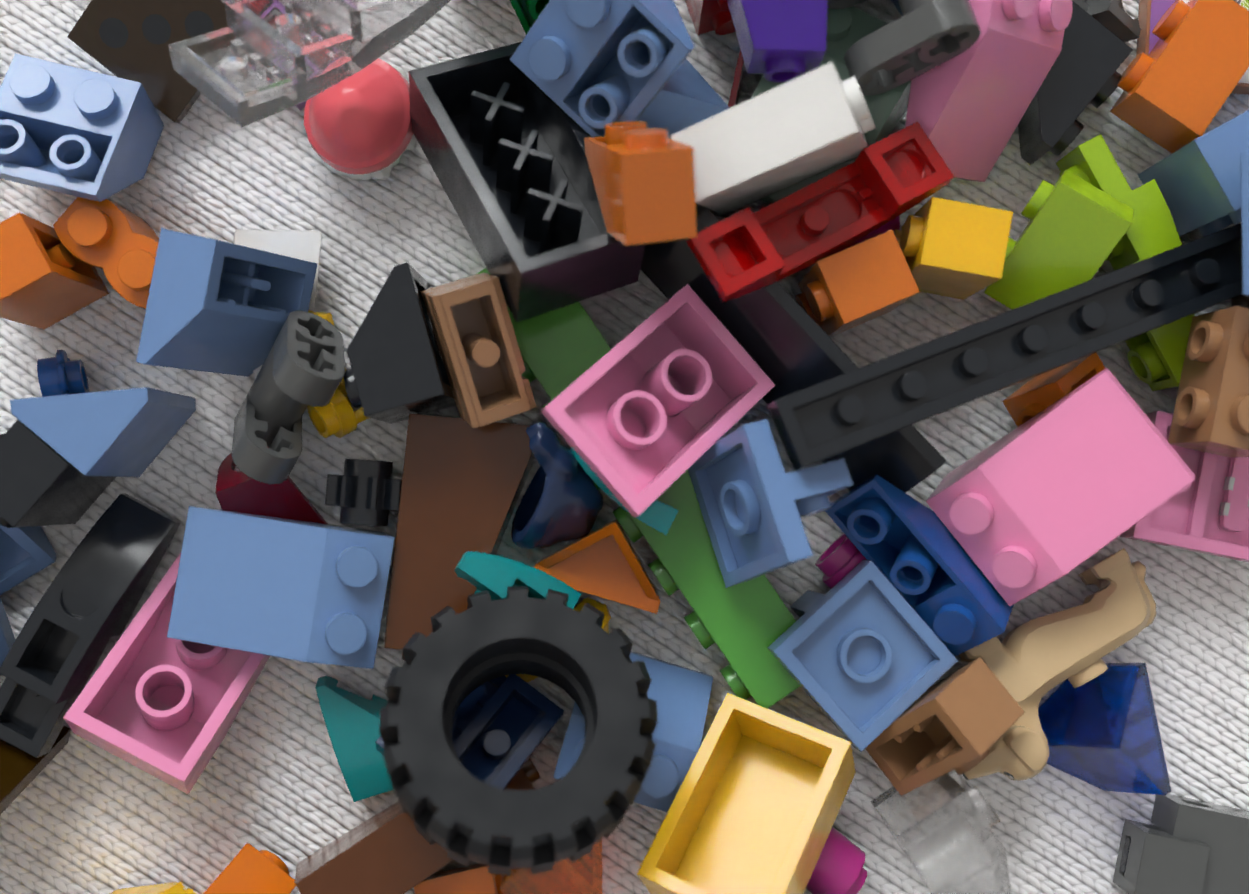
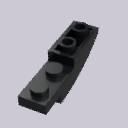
(76, 620)

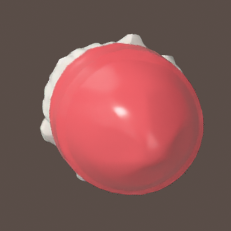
(362, 122)

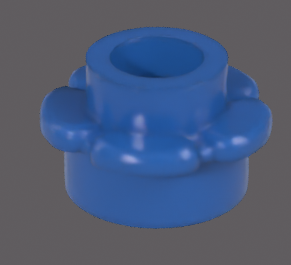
(61, 376)

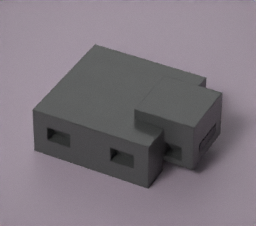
(1189, 851)

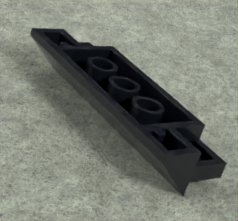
(791, 353)

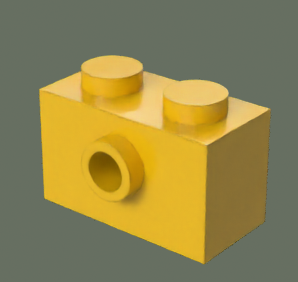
(955, 246)

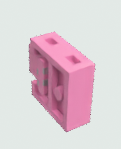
(1209, 512)

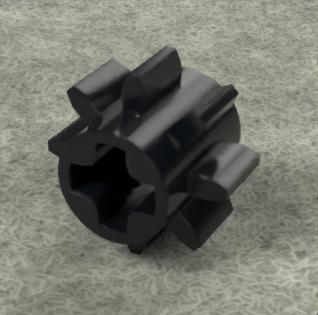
(364, 492)

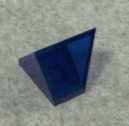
(1107, 731)

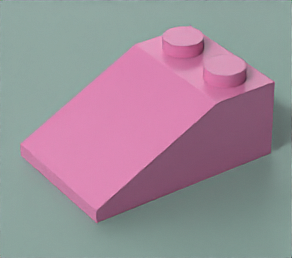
(983, 93)
(658, 400)
(1059, 487)
(164, 697)

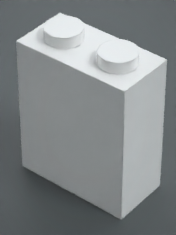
(777, 139)

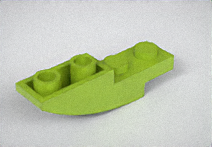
(1160, 353)

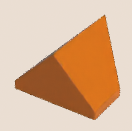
(604, 567)

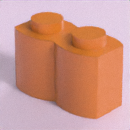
(112, 241)

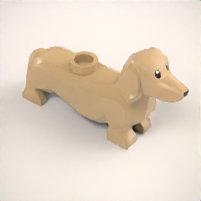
(1057, 649)

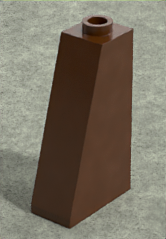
(453, 500)
(382, 853)

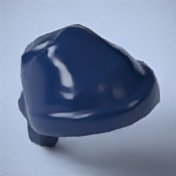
(559, 499)

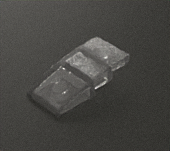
(292, 49)

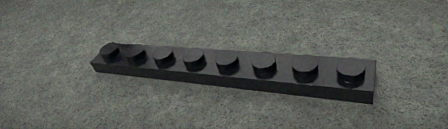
(1008, 348)

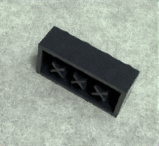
(518, 182)

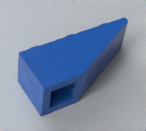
(922, 563)

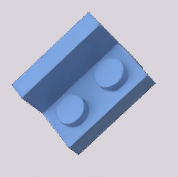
(757, 507)
(861, 653)

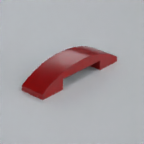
(822, 217)

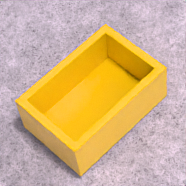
(751, 807)

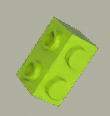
(1063, 244)

